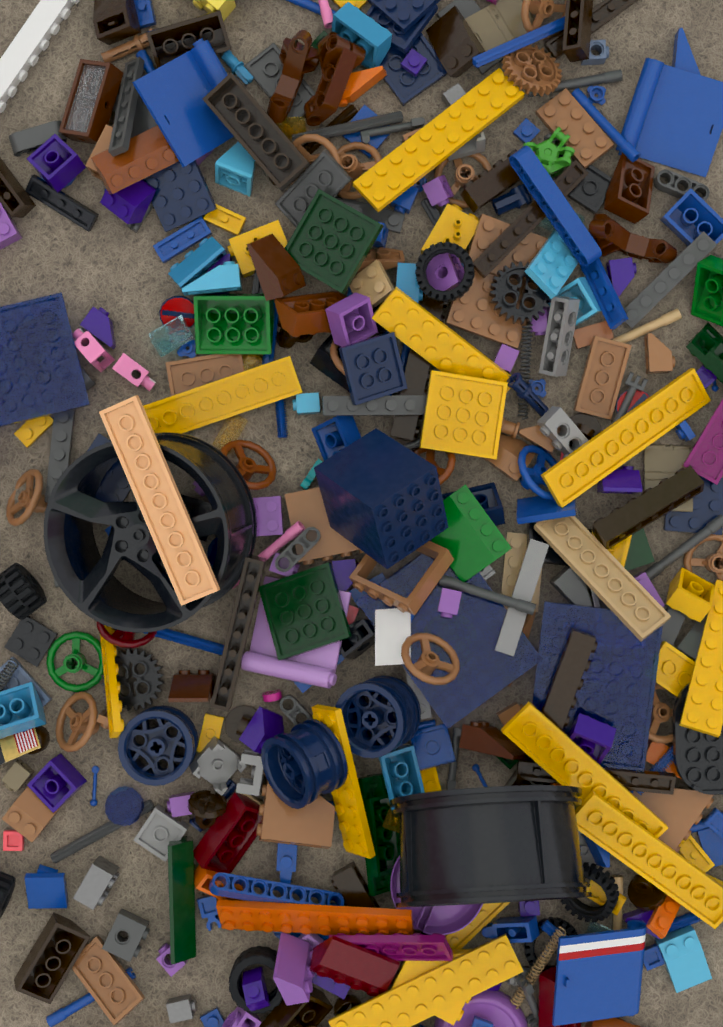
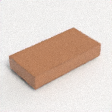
(584, 335)

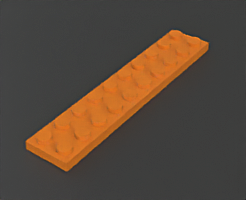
(313, 918)

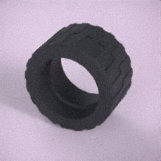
(252, 956)

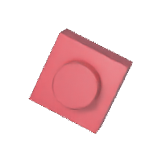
(12, 841)

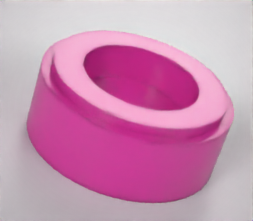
(271, 696)

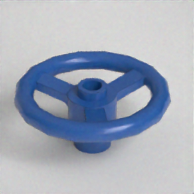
(531, 477)

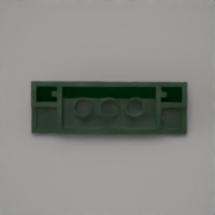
(708, 348)
(385, 841)
(181, 900)

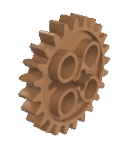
(532, 70)

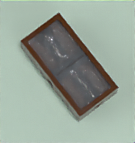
(90, 101)

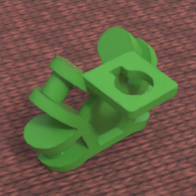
(548, 153)

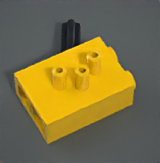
(450, 226)
(240, 250)

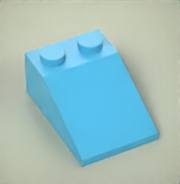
(581, 290)
(684, 958)

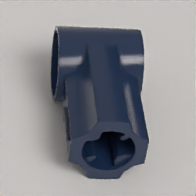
(514, 199)

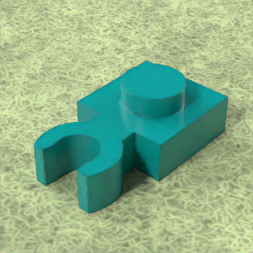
(310, 477)

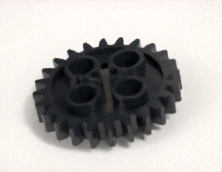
(503, 288)
(150, 677)

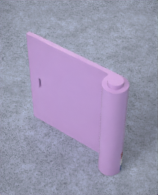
(311, 668)

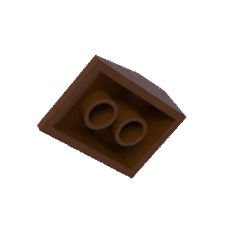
(630, 189)
(275, 268)
(192, 686)
(489, 740)

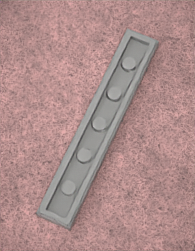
(524, 590)

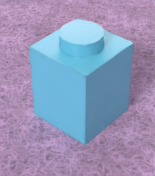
(307, 403)

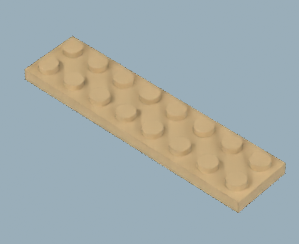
(604, 575)

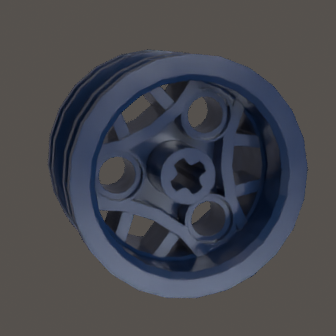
(385, 696)
(130, 750)
(304, 763)

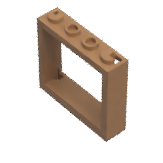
(420, 593)

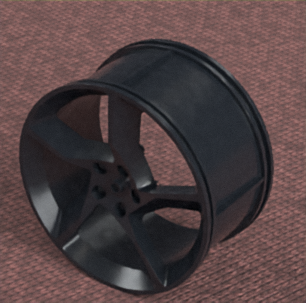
(90, 578)
(489, 845)

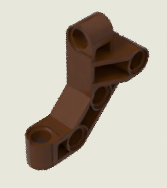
(336, 60)
(296, 61)
(613, 237)

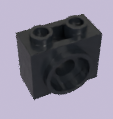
(362, 639)

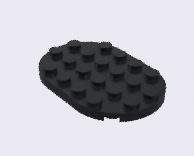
(697, 754)

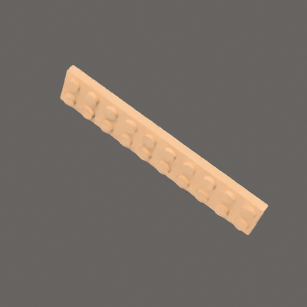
(159, 500)

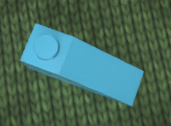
(220, 279)

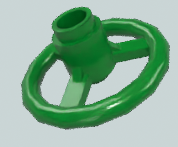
(68, 663)

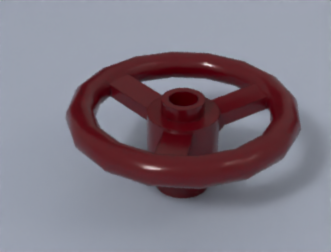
(123, 638)

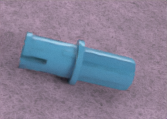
(237, 67)

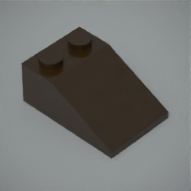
(454, 42)

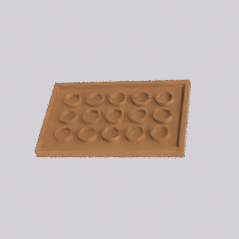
(473, 310)

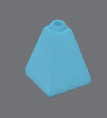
(236, 170)

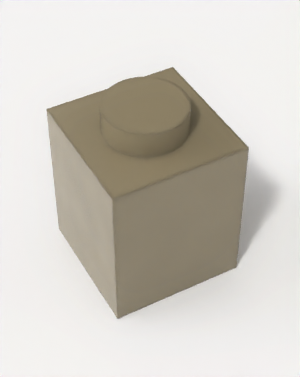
(17, 776)

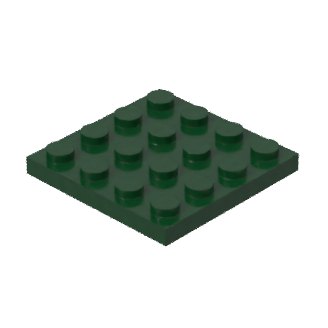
(332, 241)
(304, 611)

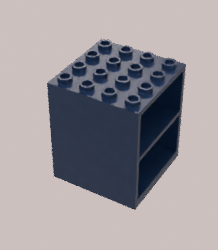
(382, 497)

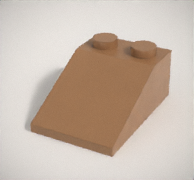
(29, 815)

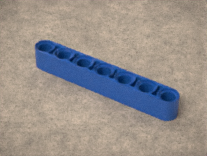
(555, 206)
(267, 888)

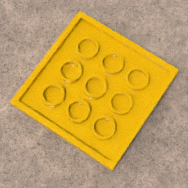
(463, 415)

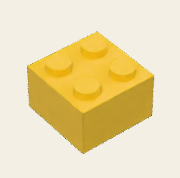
(690, 595)

